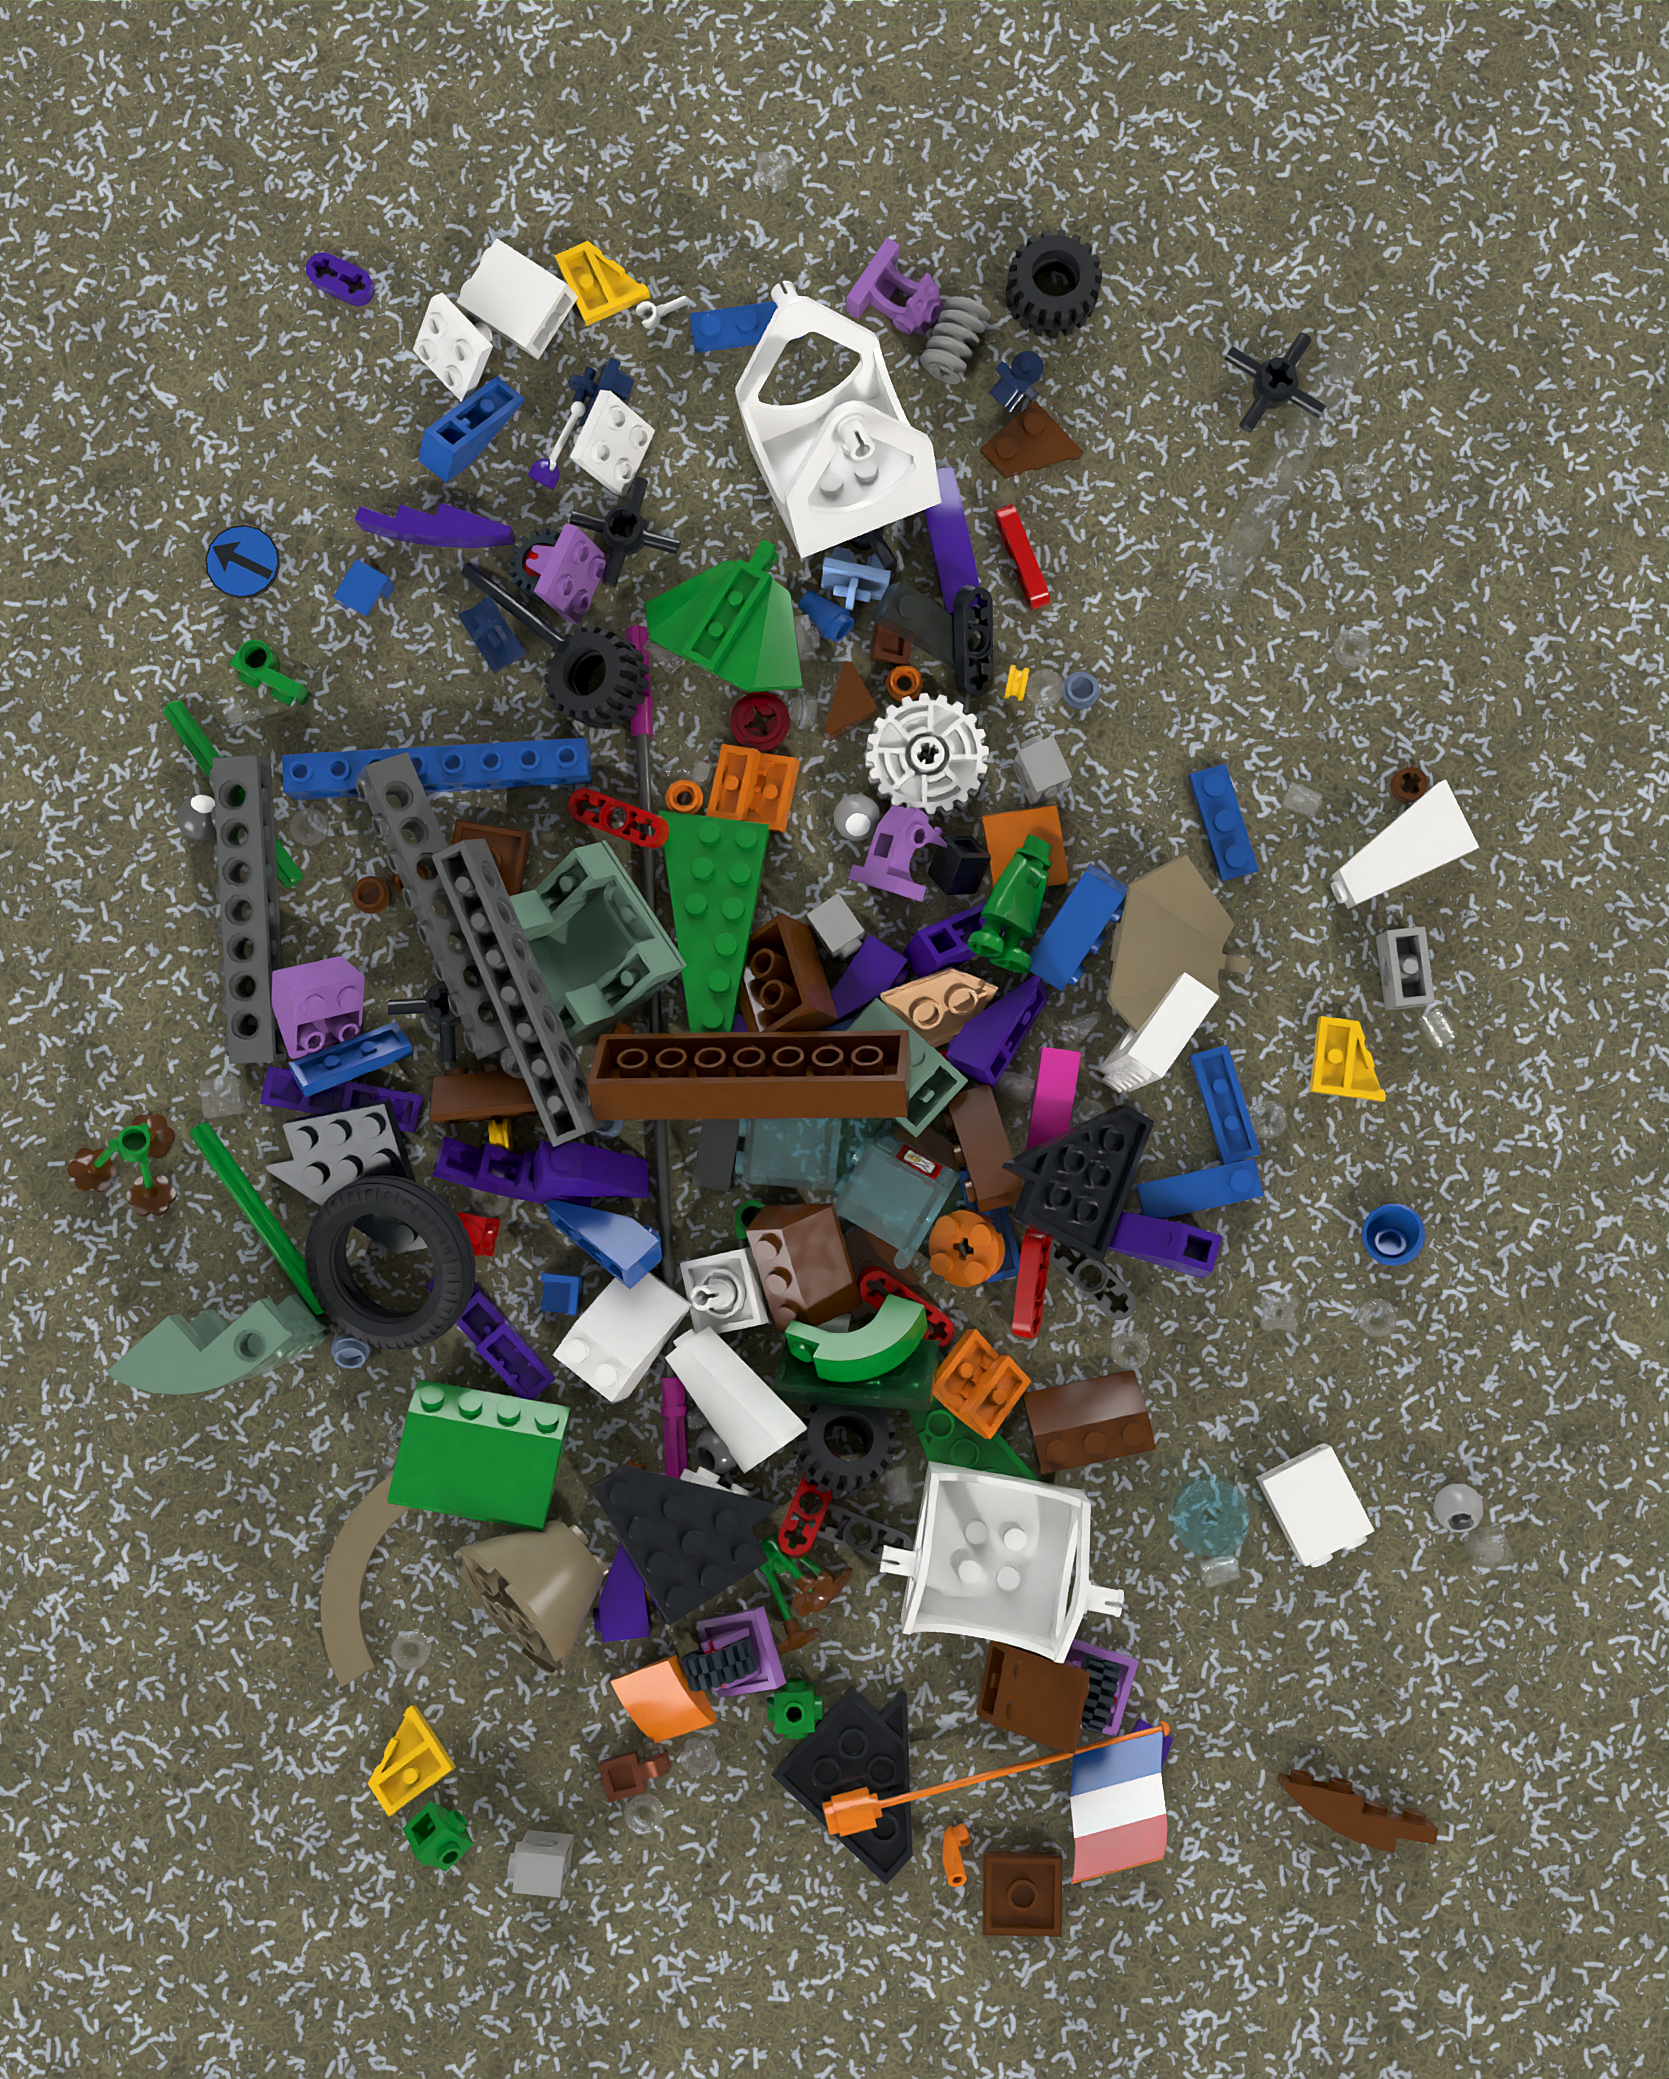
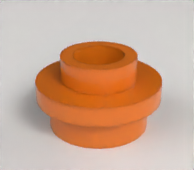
(909, 673)
(680, 787)

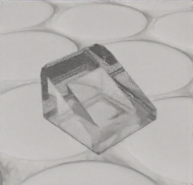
(1077, 1029)

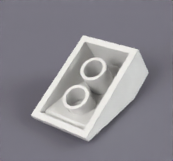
(622, 1335)

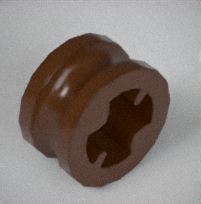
(1420, 788)

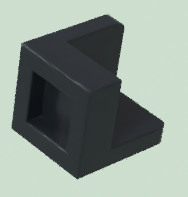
(959, 866)

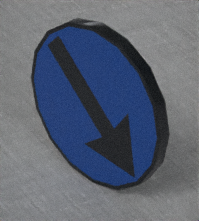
(242, 562)

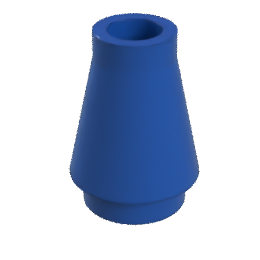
(830, 618)

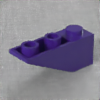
(1166, 1244)

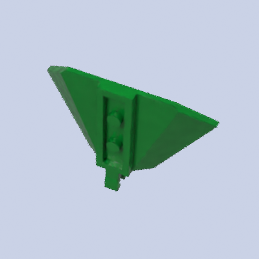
(732, 624)

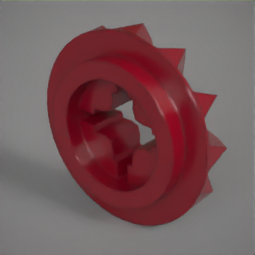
(766, 705)

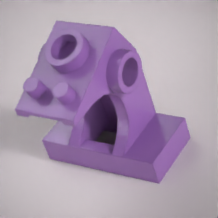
(879, 284)
(891, 850)

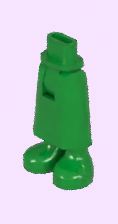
(1014, 907)

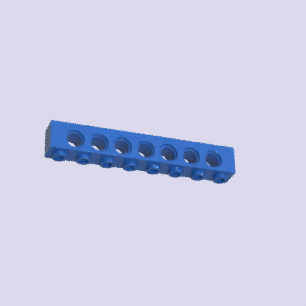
(445, 767)

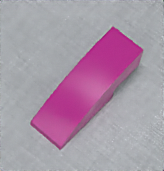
(1052, 1095)

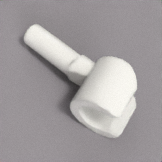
(659, 311)

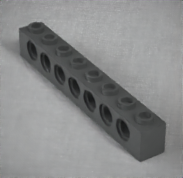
(399, 777)
(261, 891)
(517, 989)

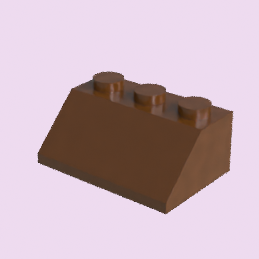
(785, 980)
(479, 1096)
(803, 1263)
(1088, 1421)

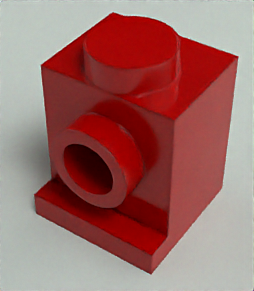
(482, 1232)

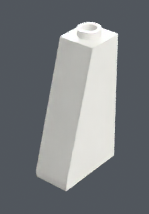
(1412, 845)
(733, 1398)

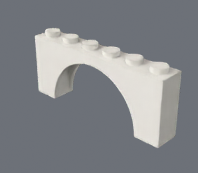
(1151, 1051)

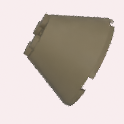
(537, 1586)

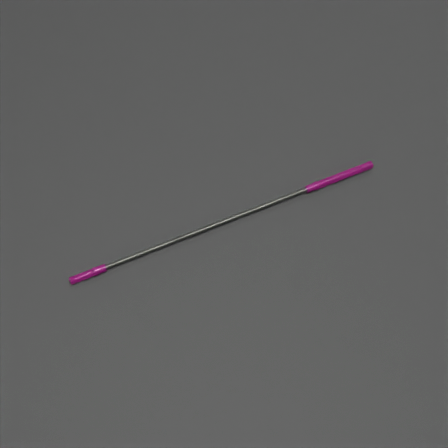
(673, 1391)

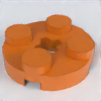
(981, 1235)

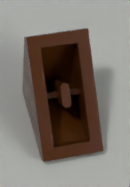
(850, 706)

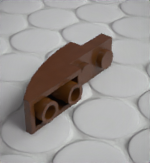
(1342, 1810)

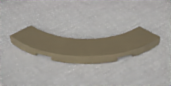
(344, 1582)

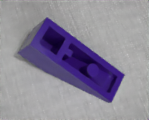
(944, 943)
(869, 974)
(995, 1034)
(588, 1172)
(623, 1603)

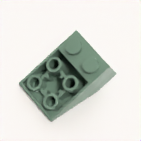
(932, 1076)

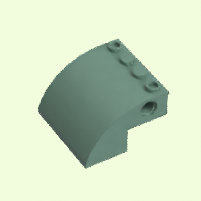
(595, 941)
(211, 1354)

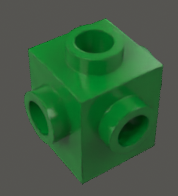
(794, 1694)
(438, 1836)

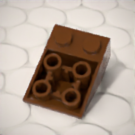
(1033, 1695)

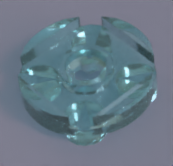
(1232, 1519)

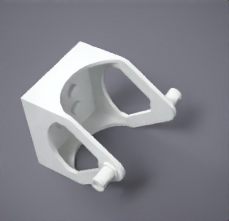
(844, 456)
(999, 1561)

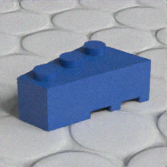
(1078, 928)

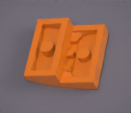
(753, 787)
(1008, 831)
(979, 1383)
(661, 1700)

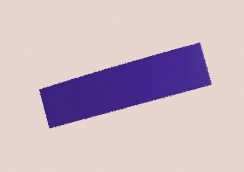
(447, 529)
(950, 541)
(283, 1091)
(493, 1171)
(502, 1345)

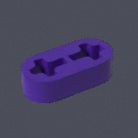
(343, 271)

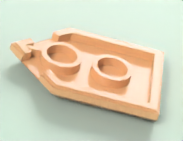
(939, 1003)

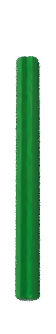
(203, 752)
(255, 1210)

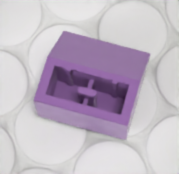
(318, 1004)

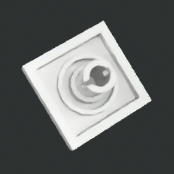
(453, 346)
(612, 443)
(724, 1291)

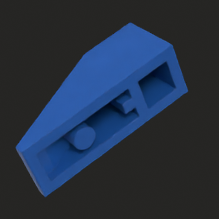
(467, 429)
(1200, 1189)
(609, 1238)

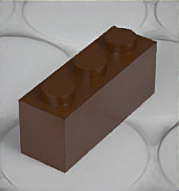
(982, 1148)

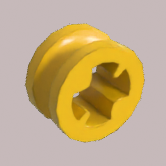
(1016, 683)
(501, 1133)

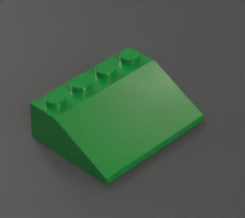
(480, 1455)

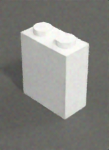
(517, 298)
(1315, 1505)

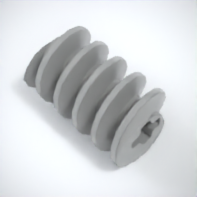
(950, 337)

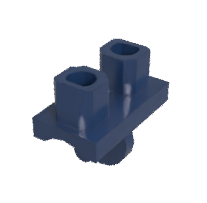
(609, 380)
(1017, 382)
(492, 635)

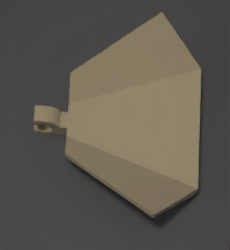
(1167, 930)

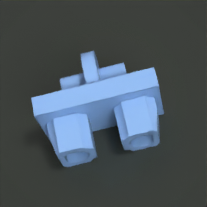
(853, 579)

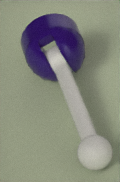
(546, 469)

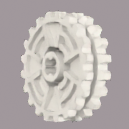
(930, 727)

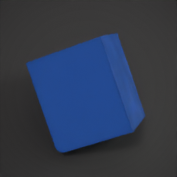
(362, 588)
(562, 1293)

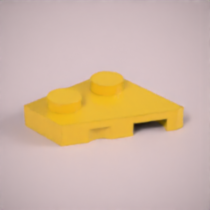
(598, 283)
(1342, 1062)
(410, 1763)

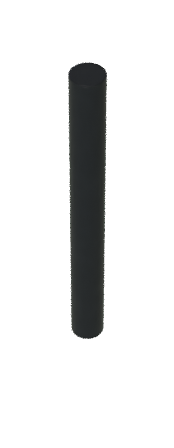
(515, 607)

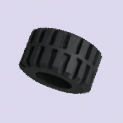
(1059, 255)
(617, 693)
(839, 1473)

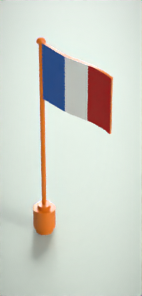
(1113, 1802)

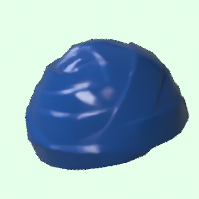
(1393, 1234)

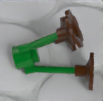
(134, 1144)
(813, 1594)

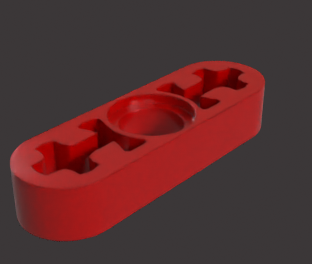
(1019, 548)
(633, 815)
(889, 1282)
(1031, 1284)
(808, 1533)

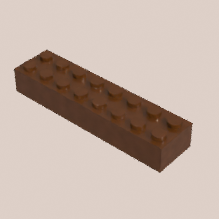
(751, 1075)

